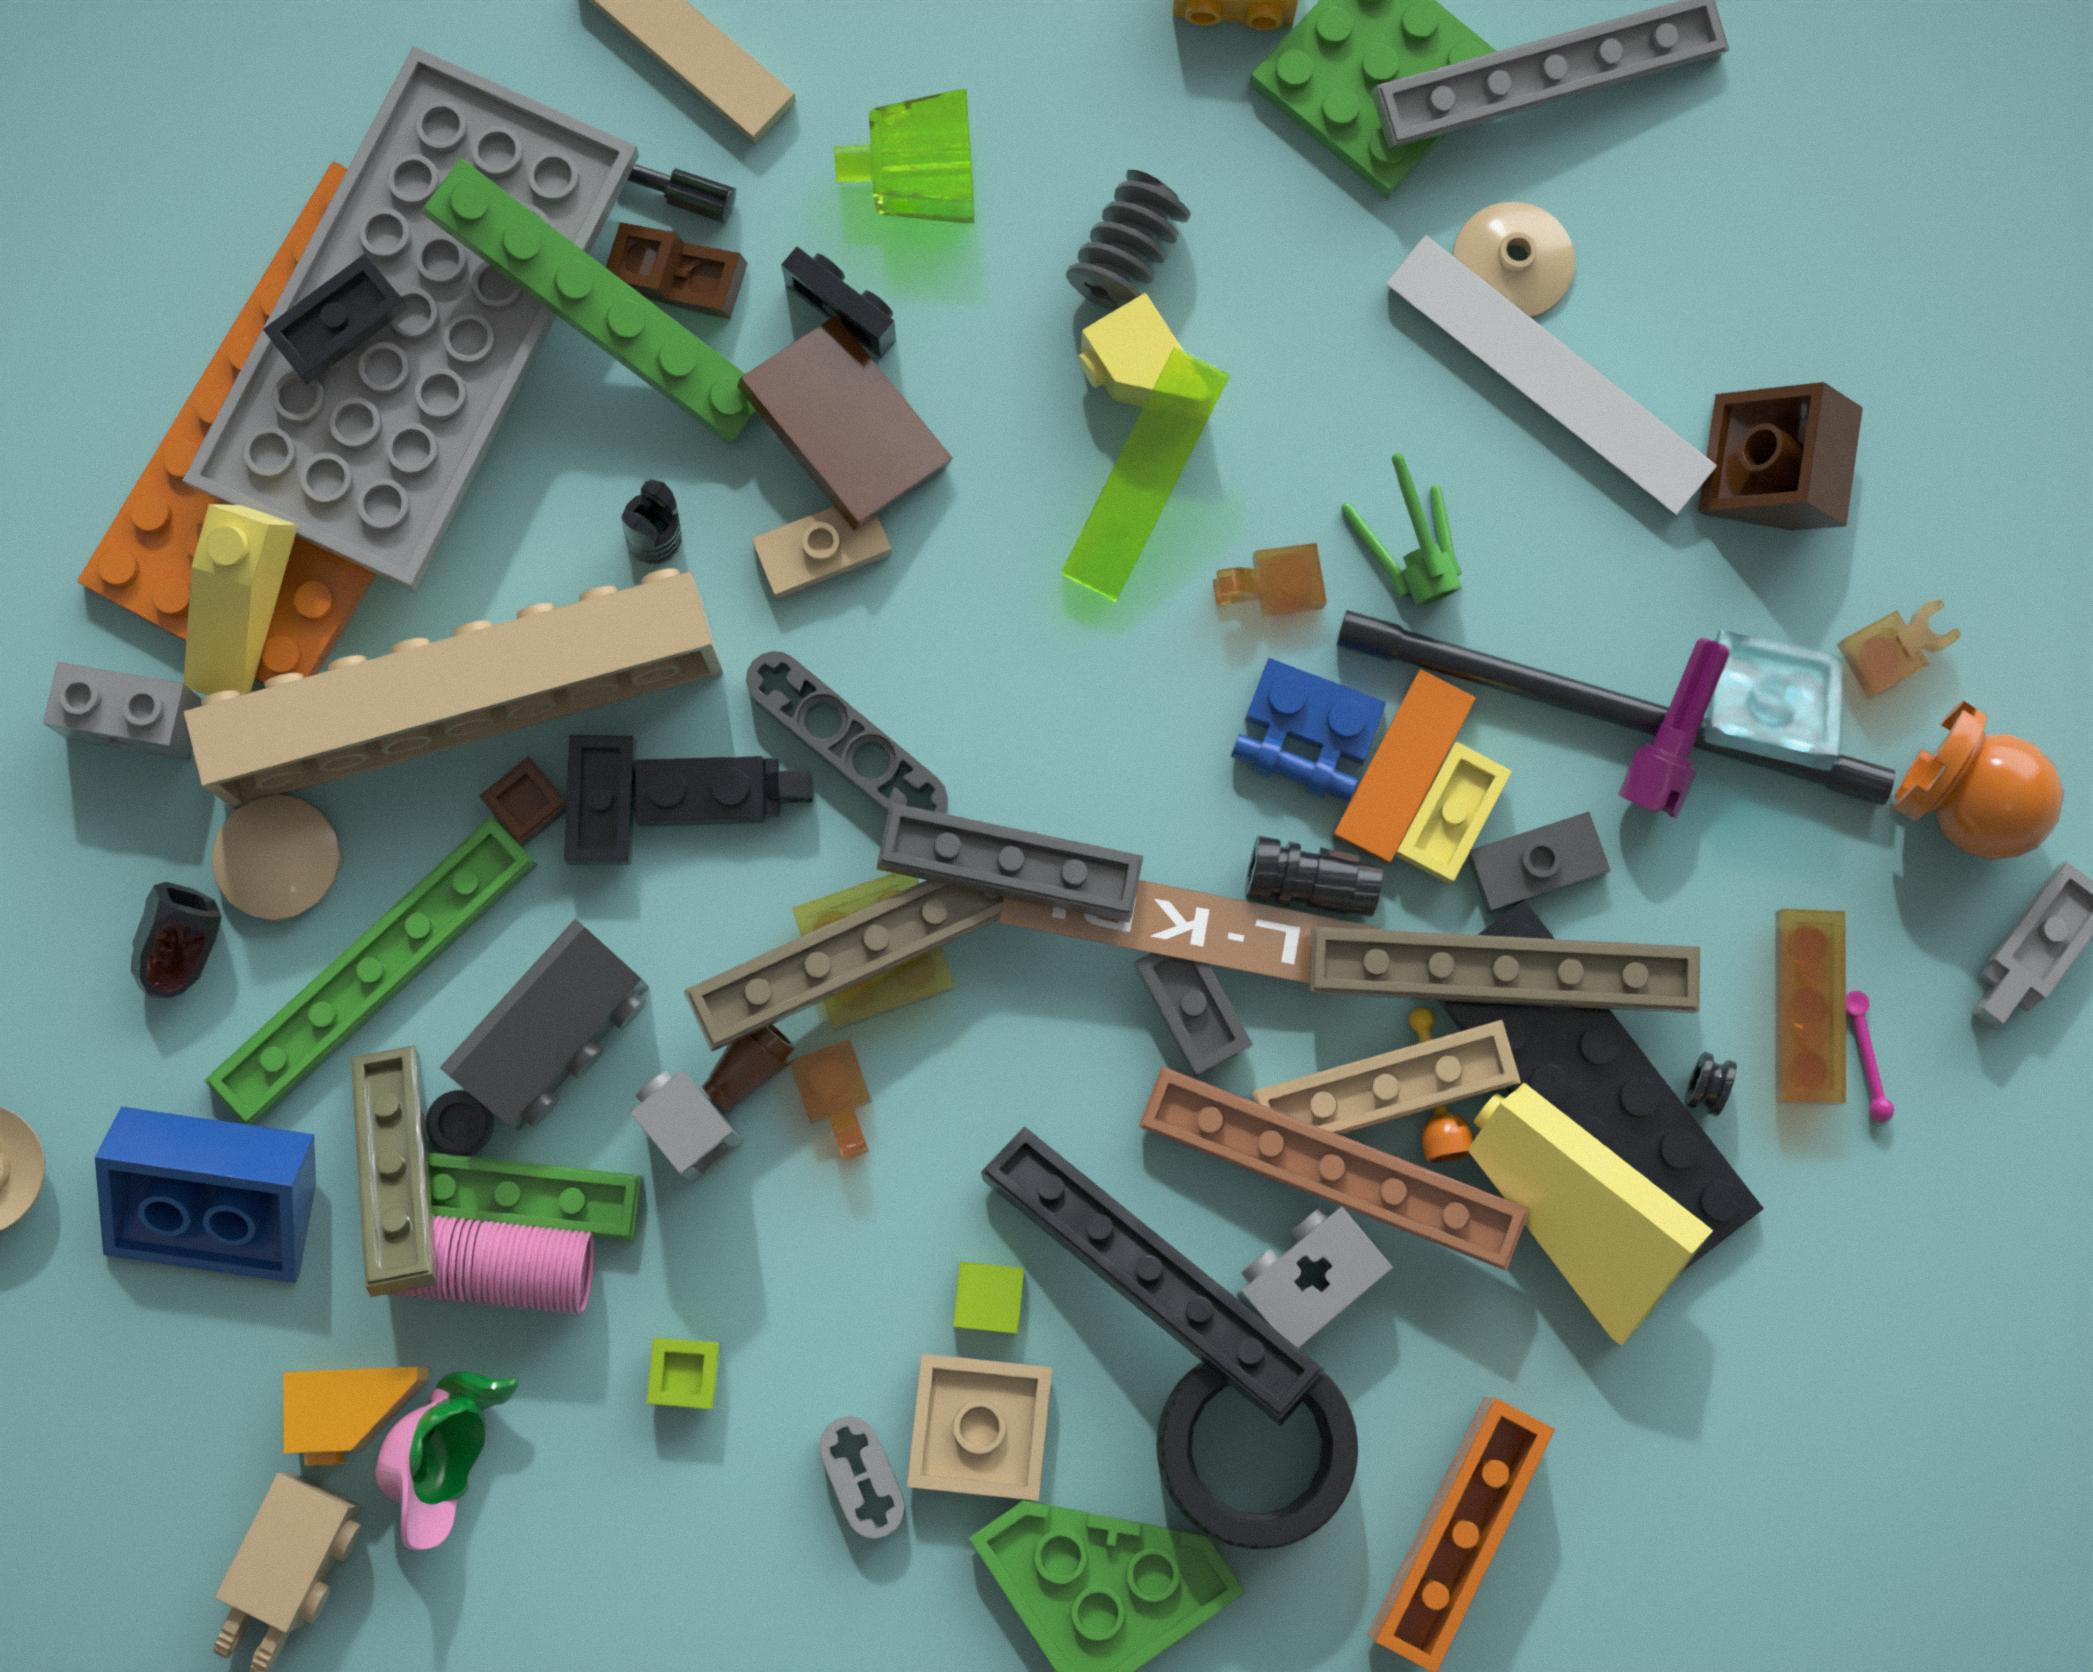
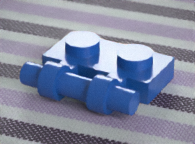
(1315, 713)

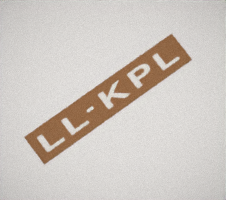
(1192, 928)

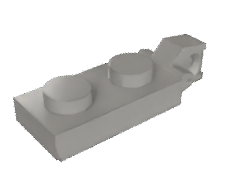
(2038, 946)

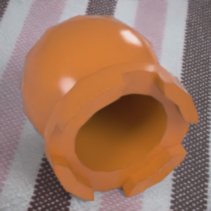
(1987, 790)

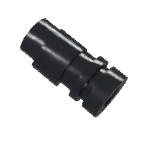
(1320, 880)

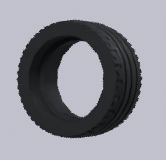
(1251, 1529)

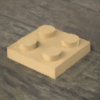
(979, 1427)

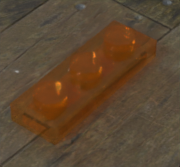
(1810, 1007)

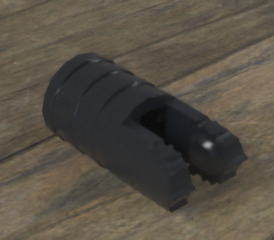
(639, 515)

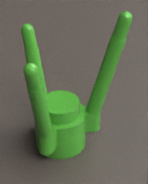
(1433, 567)

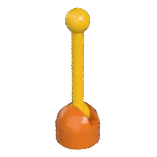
(1445, 1134)

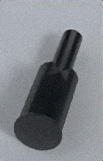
(689, 191)

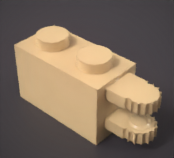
(285, 1563)

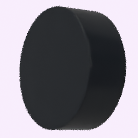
(459, 1123)

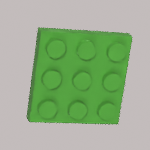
(1339, 54)

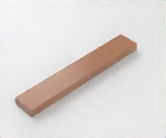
(1334, 1168)

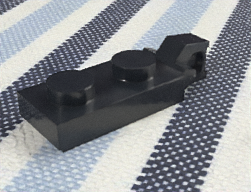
(715, 790)

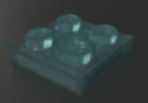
(1777, 701)

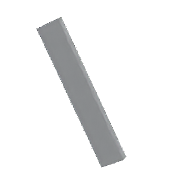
(1548, 70)

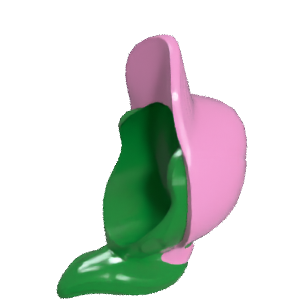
(432, 1452)

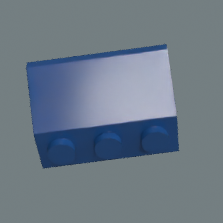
(205, 1193)

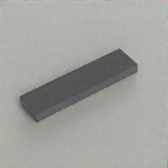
(1010, 862)

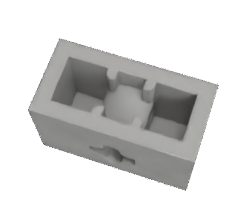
(120, 710)
(684, 1124)
(1350, 1270)

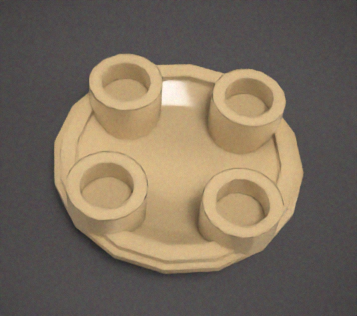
(276, 857)

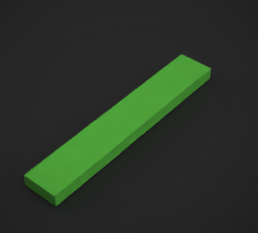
(370, 973)

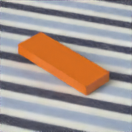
(1403, 767)

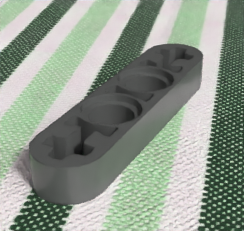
(851, 737)

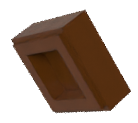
(524, 801)

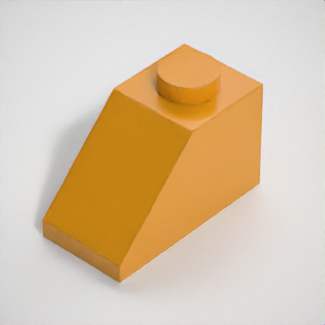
(343, 1408)

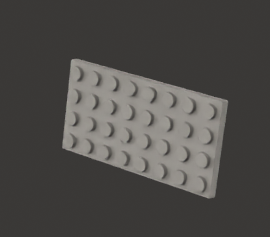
(399, 426)

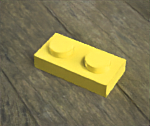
(1453, 813)

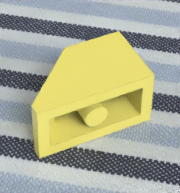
(1127, 351)

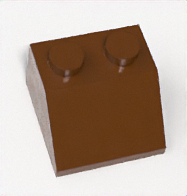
(1782, 457)

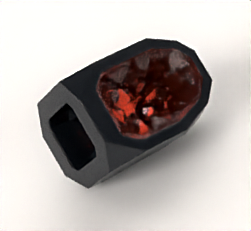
(173, 939)

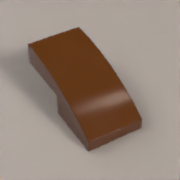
(675, 271)

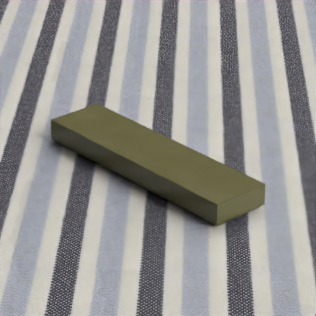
(393, 1172)

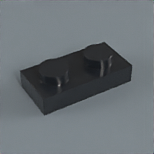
(822, 286)
(335, 319)
(600, 800)

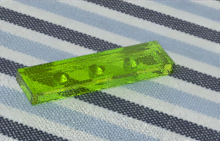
(1145, 473)

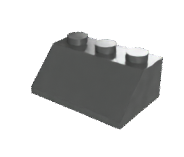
(547, 1028)

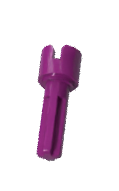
(1661, 771)

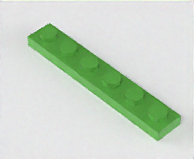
(590, 299)

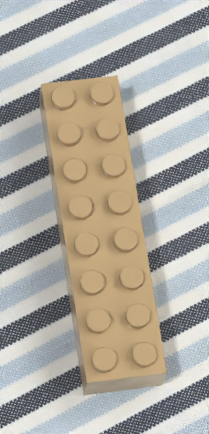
(453, 689)

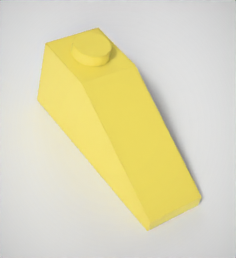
(233, 596)

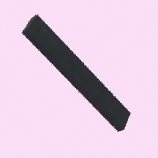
(1153, 1276)

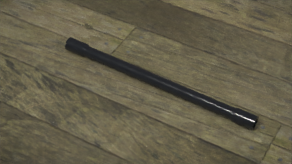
(1392, 642)

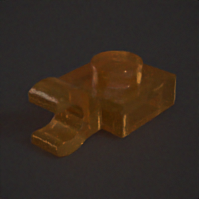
(1282, 580)
(831, 1090)

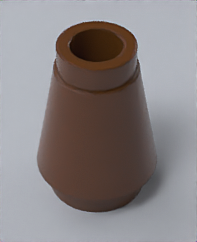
(748, 1066)

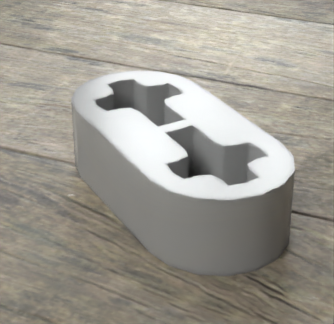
(847, 1483)

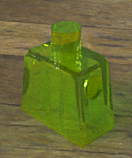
(916, 159)

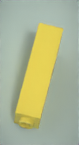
(1588, 1208)

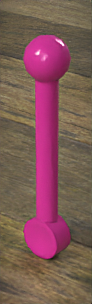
(1856, 1006)

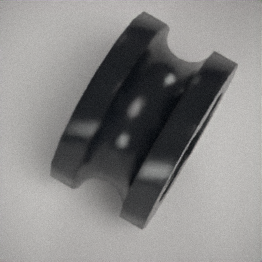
(1710, 1084)

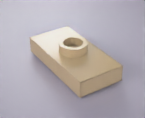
(817, 550)

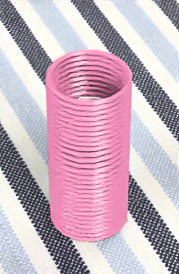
(510, 1266)

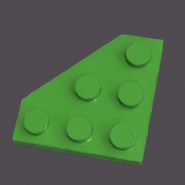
(1103, 1586)

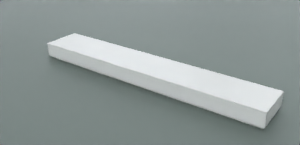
(1551, 375)

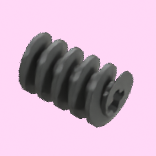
(1126, 240)

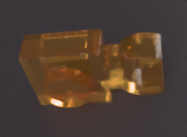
(1891, 650)

